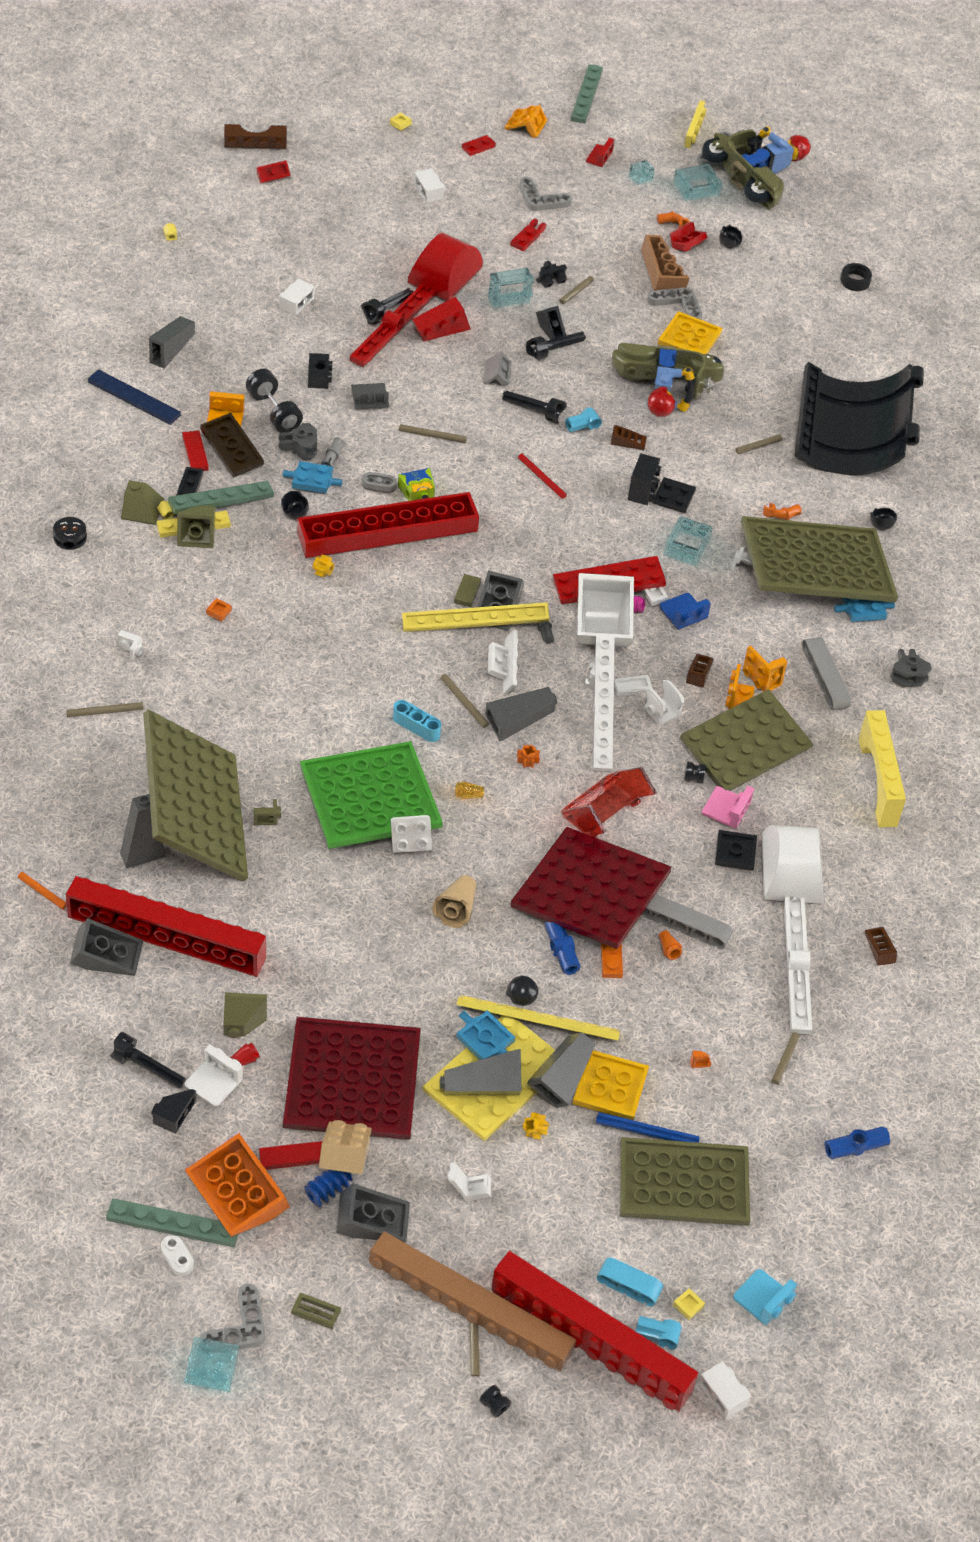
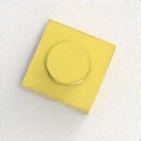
(400, 121)
(689, 1304)

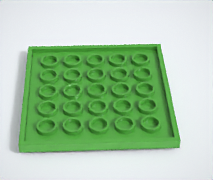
(365, 789)

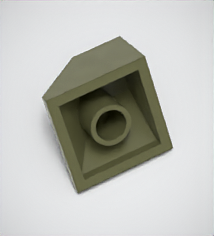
(141, 503)
(196, 527)
(243, 1013)

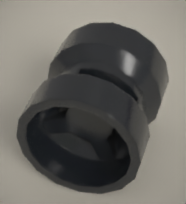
(699, 772)
(495, 1401)

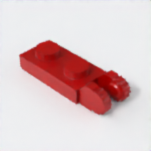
(528, 235)

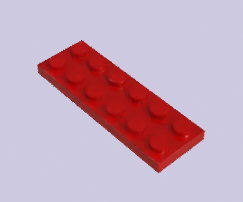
(646, 574)

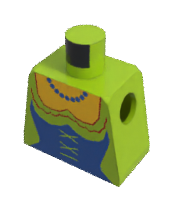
(416, 484)

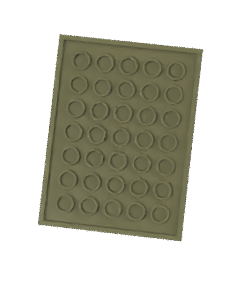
(818, 559)
(194, 796)

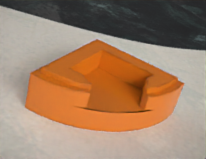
(700, 1059)

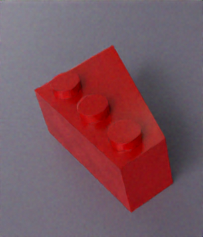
(442, 320)

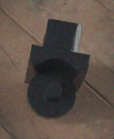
(550, 272)

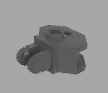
(301, 441)
(909, 668)

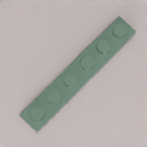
(586, 93)
(222, 496)
(169, 1222)

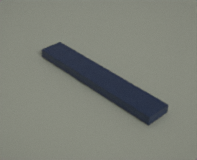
(134, 397)

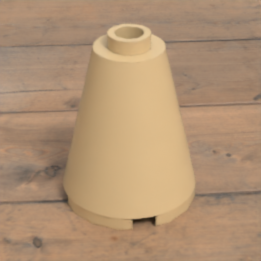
(456, 902)

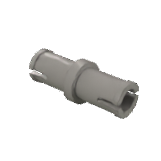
(333, 452)

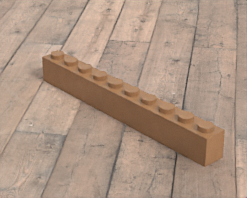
(472, 1301)

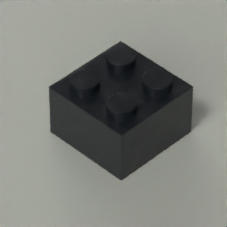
(644, 479)

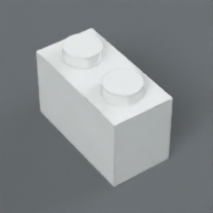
(429, 185)
(296, 296)
(724, 1390)

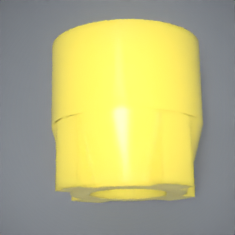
(170, 232)
(165, 510)

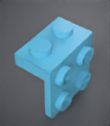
(764, 1296)

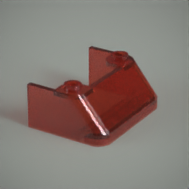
(607, 798)

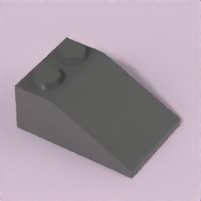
(501, 591)
(105, 949)
(369, 1213)

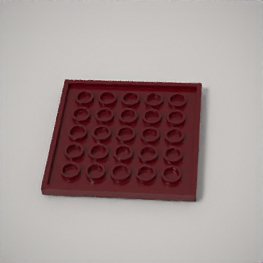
(591, 887)
(352, 1076)

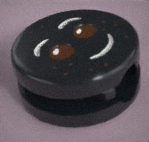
(69, 533)

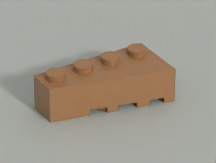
(662, 265)

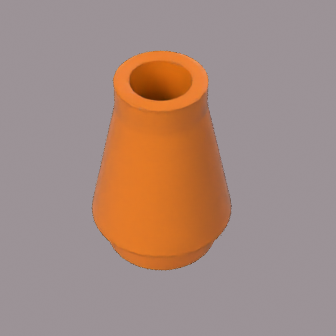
(671, 947)

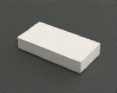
(632, 685)

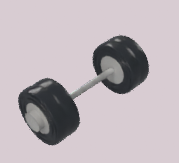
(262, 385)

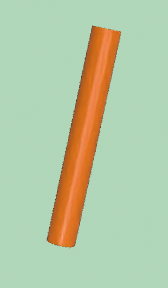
(42, 890)

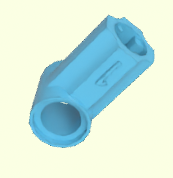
(587, 418)
(665, 1333)

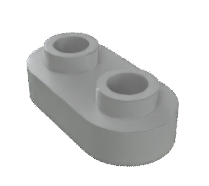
(379, 482)

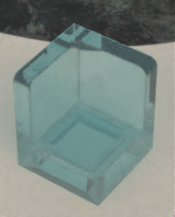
(641, 172)

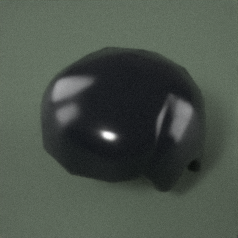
(730, 236)
(294, 504)
(883, 518)
(522, 990)

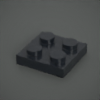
(674, 495)
(736, 850)

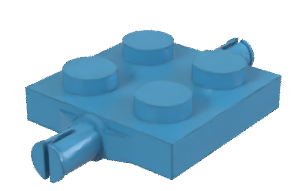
(312, 477)
(864, 609)
(484, 1035)

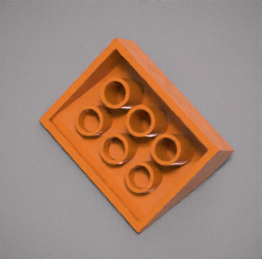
(237, 1186)

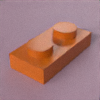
(611, 961)

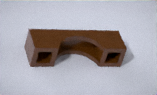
(273, 138)

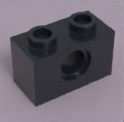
(319, 371)

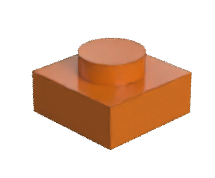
(219, 609)

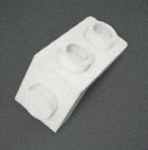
(472, 1187)

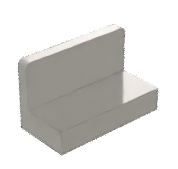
(497, 368)

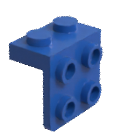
(685, 610)

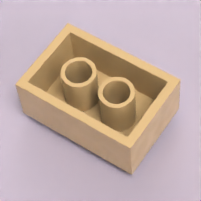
(345, 1147)

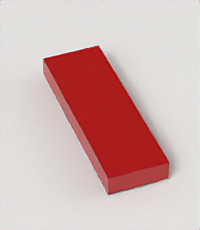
(195, 450)
(290, 1155)

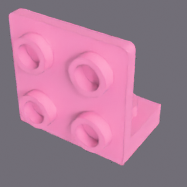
(728, 806)

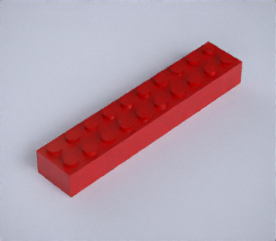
(387, 524)
(167, 926)
(595, 1331)

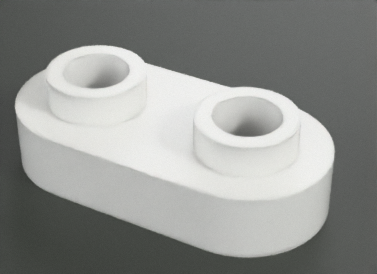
(176, 1254)

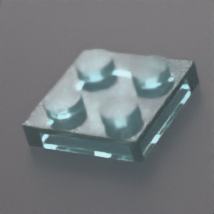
(211, 1364)

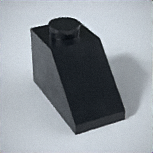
(551, 322)
(173, 1110)

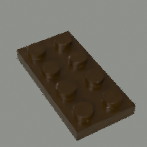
(232, 444)

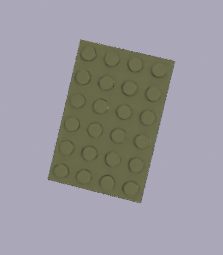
(746, 741)
(684, 1181)

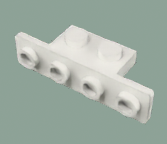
(503, 661)

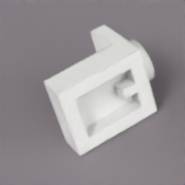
(130, 642)

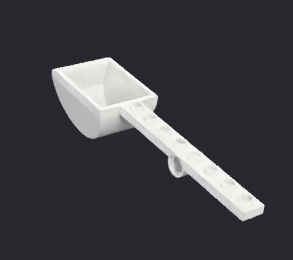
(606, 622)
(794, 876)

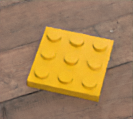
(690, 334)
(611, 1085)

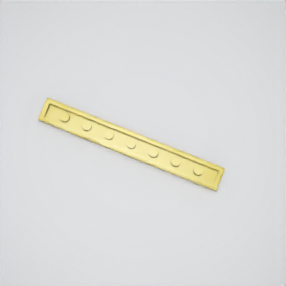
(475, 617)
(538, 1017)

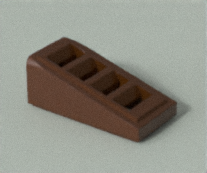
(623, 436)
(699, 672)
(885, 956)

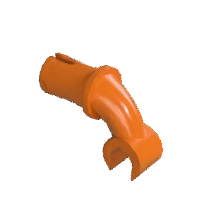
(672, 217)
(784, 513)

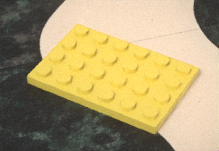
(489, 1112)

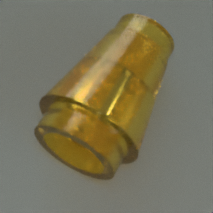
(468, 790)

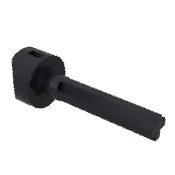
(375, 309)
(542, 346)
(552, 409)
(126, 1050)

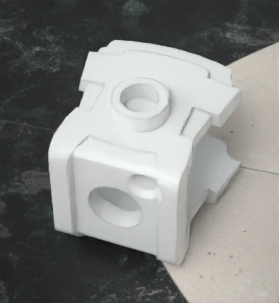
(670, 703)

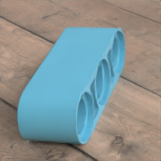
(417, 720)
(630, 1280)

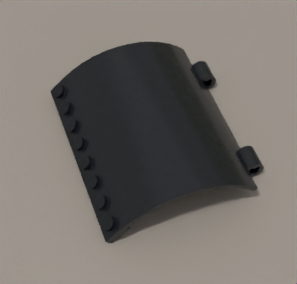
(856, 424)

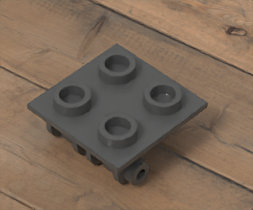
(370, 395)

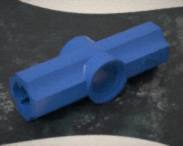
(563, 948)
(847, 1144)

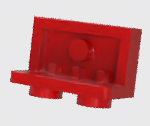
(687, 237)

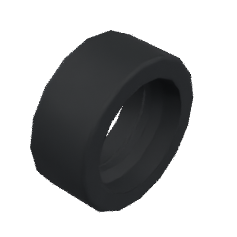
(853, 284)

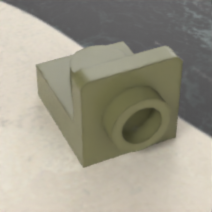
(268, 815)

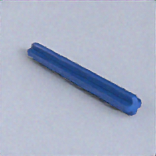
(645, 1129)

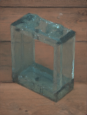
(684, 176)
(508, 278)
(682, 551)

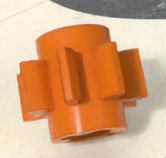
(528, 756)

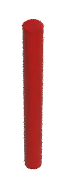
(542, 476)

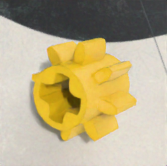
(323, 566)
(535, 1125)

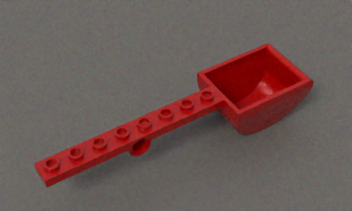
(439, 271)

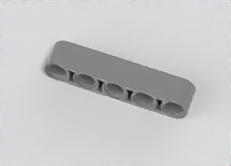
(826, 672)
(688, 921)

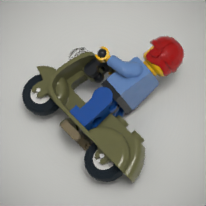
(757, 170)
(664, 363)

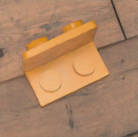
(531, 117)
(224, 403)
(764, 675)
(738, 692)

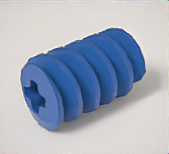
(326, 1184)

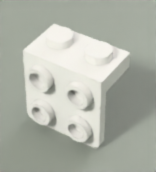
(411, 833)
(215, 1076)

